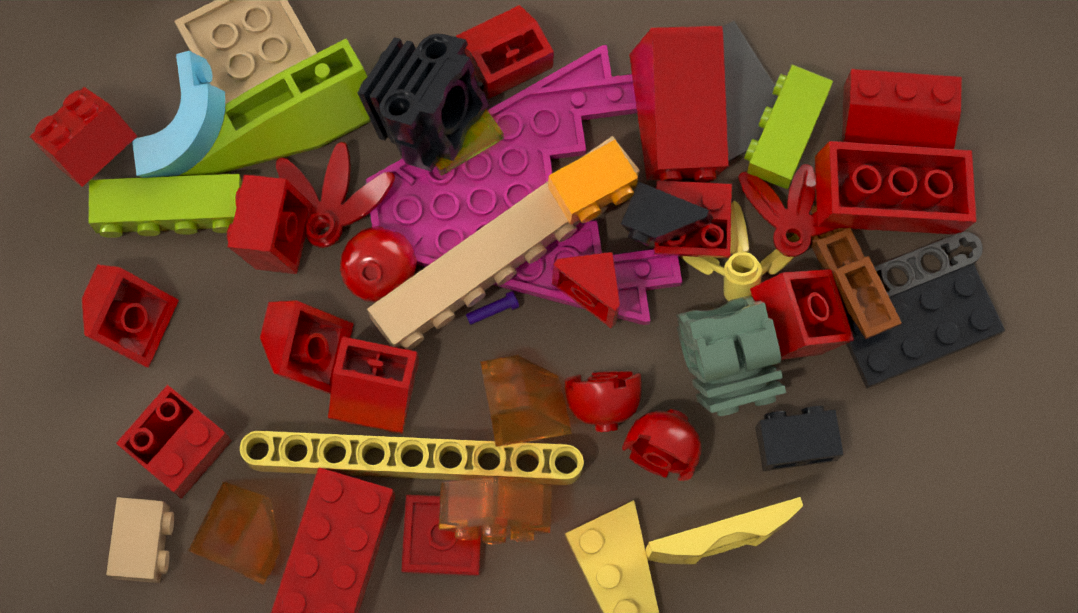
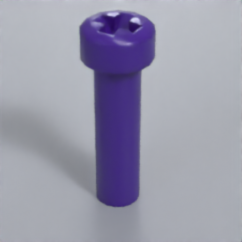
(493, 308)

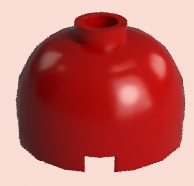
(376, 263)
(604, 398)
(664, 444)

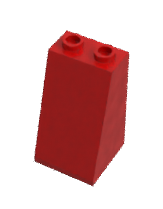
(681, 102)

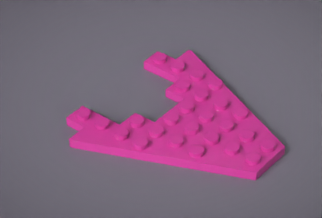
(537, 127)

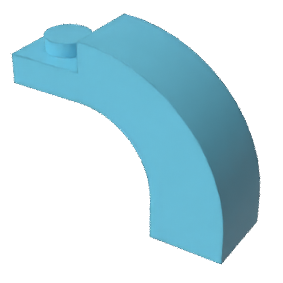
(193, 128)

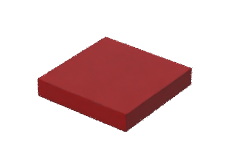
(435, 550)

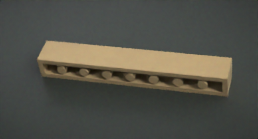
(473, 267)

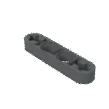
(911, 262)

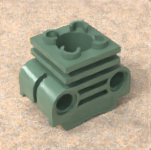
(731, 355)

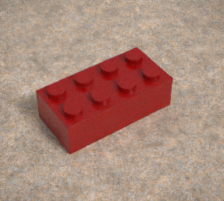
(894, 188)
(335, 545)

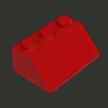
(901, 109)

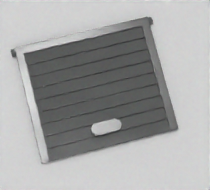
(747, 91)

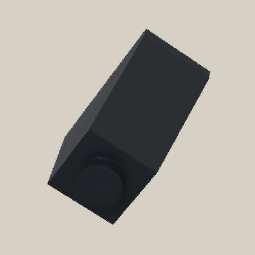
(661, 216)

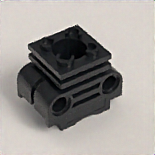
(424, 98)

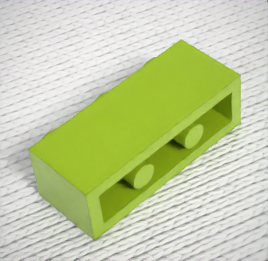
(787, 126)

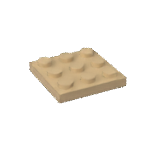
(245, 41)

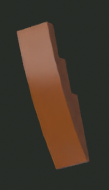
(856, 281)

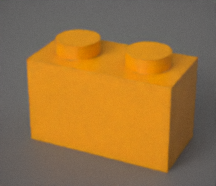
(593, 183)

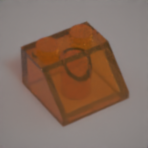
(523, 401)

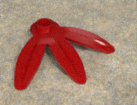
(331, 210)
(790, 220)

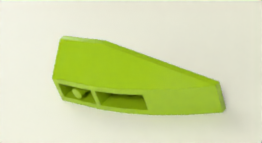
(290, 112)

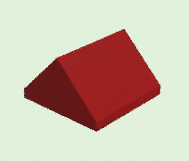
(590, 283)

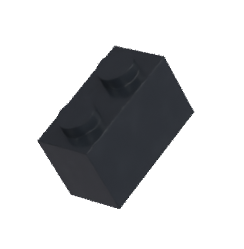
(798, 438)

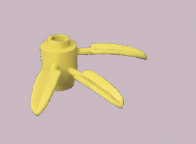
(742, 268)

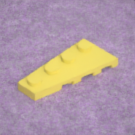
(615, 561)

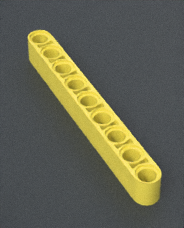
(396, 447)

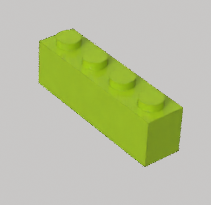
(162, 204)

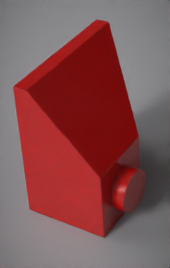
(126, 313)
(303, 342)

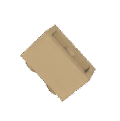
(139, 540)

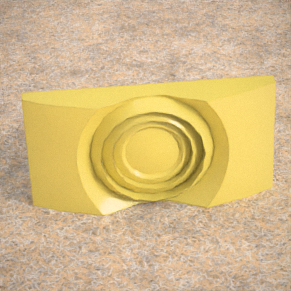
(723, 535)

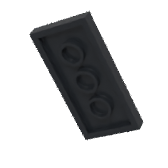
(935, 323)

